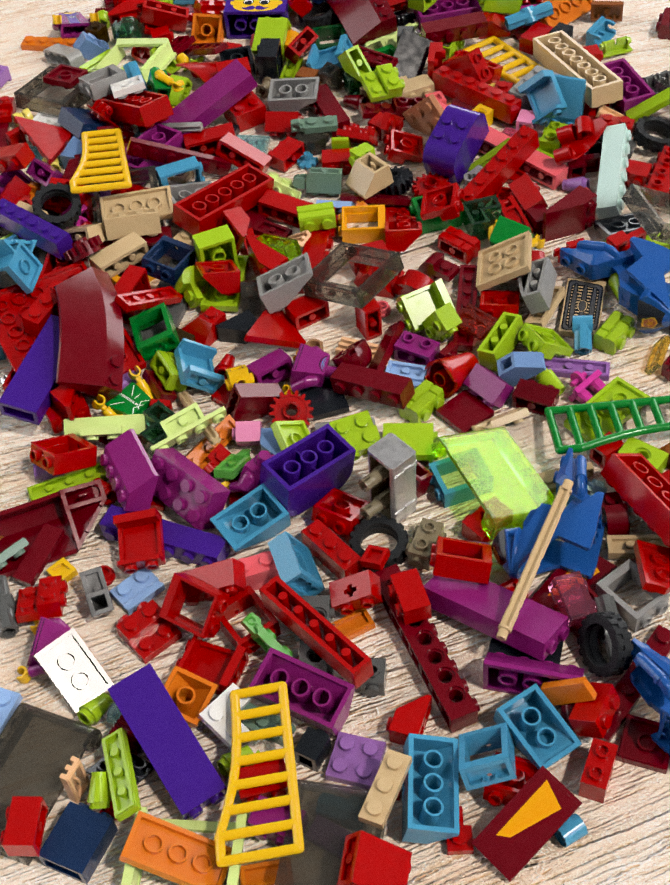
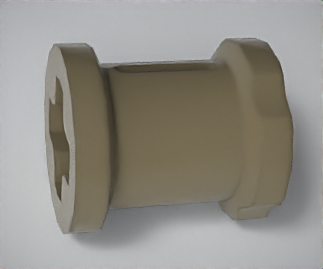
(263, 89)

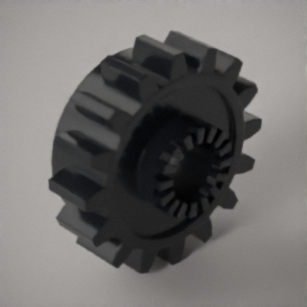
(402, 181)

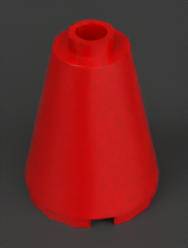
(450, 371)

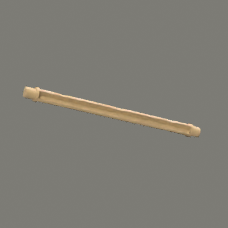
(534, 560)

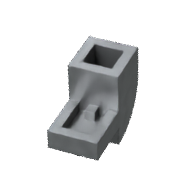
(96, 591)

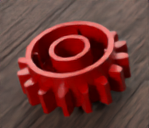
(428, 182)
(293, 402)

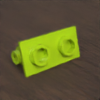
(610, 49)

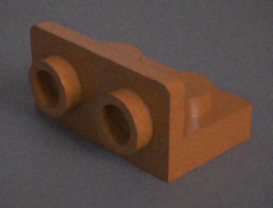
(609, 9)

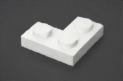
(218, 715)

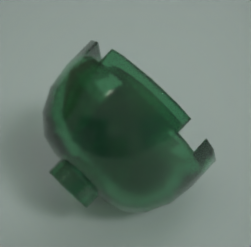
(127, 28)

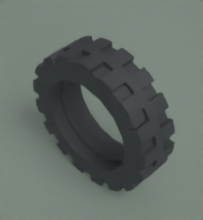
(317, 21)
(646, 140)
(57, 190)
(385, 526)
(620, 643)

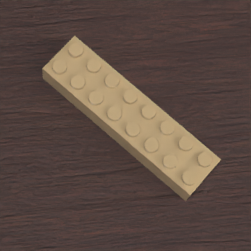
(567, 57)

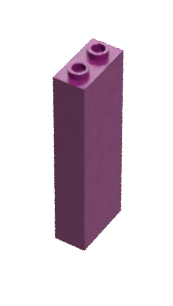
(215, 96)
(483, 606)

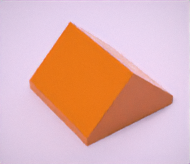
(208, 28)
(189, 693)

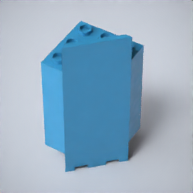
(20, 262)

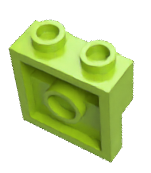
(382, 83)
(543, 340)
(357, 431)

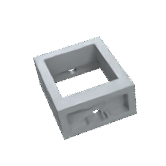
(98, 82)
(618, 578)

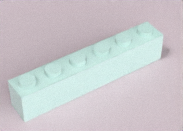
(613, 171)

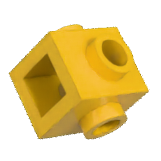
(236, 374)

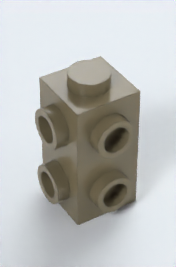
(420, 547)

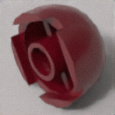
(357, 354)

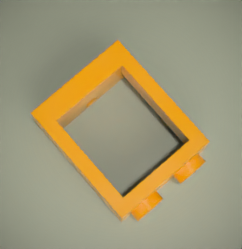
(359, 214)

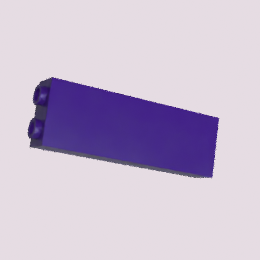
(29, 390)
(168, 742)

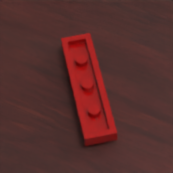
(148, 298)

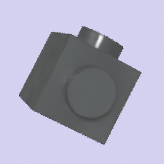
(377, 683)

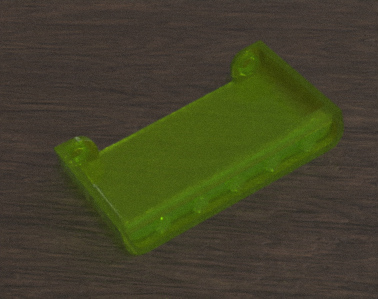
(496, 475)

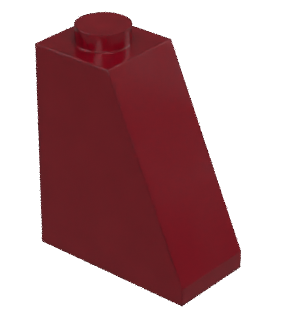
(251, 400)

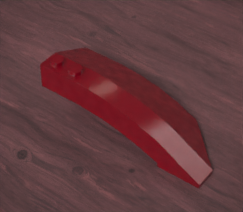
(364, 18)
(90, 335)
(68, 509)

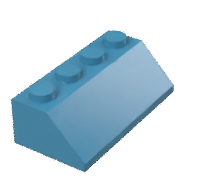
(430, 789)

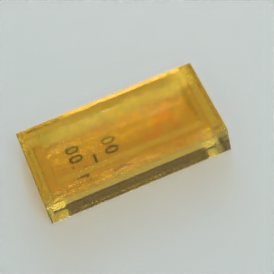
(657, 355)

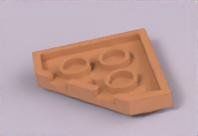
(424, 115)

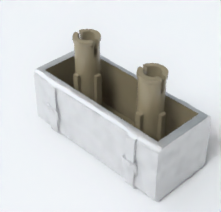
(390, 479)

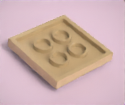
(504, 261)

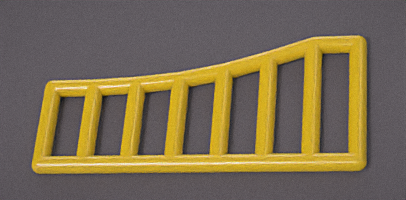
(500, 45)
(116, 139)
(234, 783)

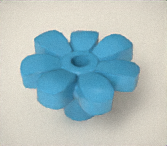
(307, 160)

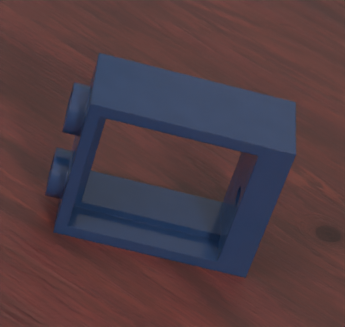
(167, 247)

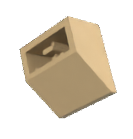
(369, 176)

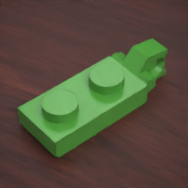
(232, 465)
(263, 637)

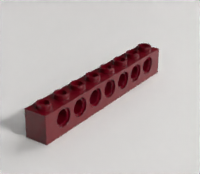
(456, 714)

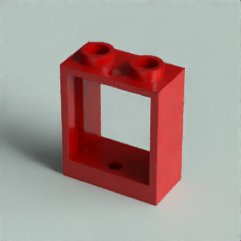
(133, 279)
(63, 454)
(461, 560)
(175, 599)
(238, 604)

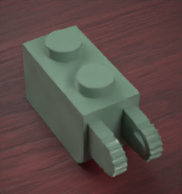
(320, 180)

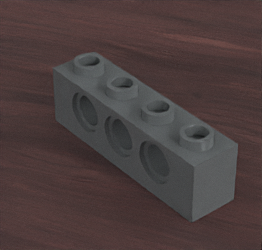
(323, 605)

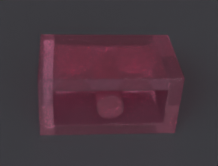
(572, 597)

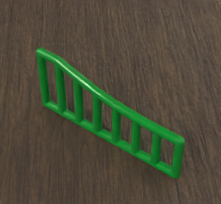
(612, 407)

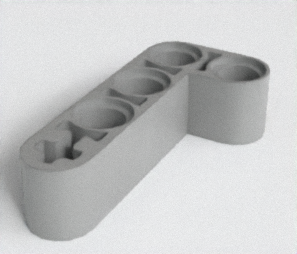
(64, 55)

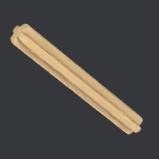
(210, 433)

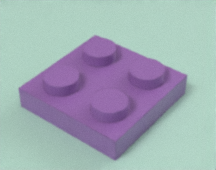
(355, 760)

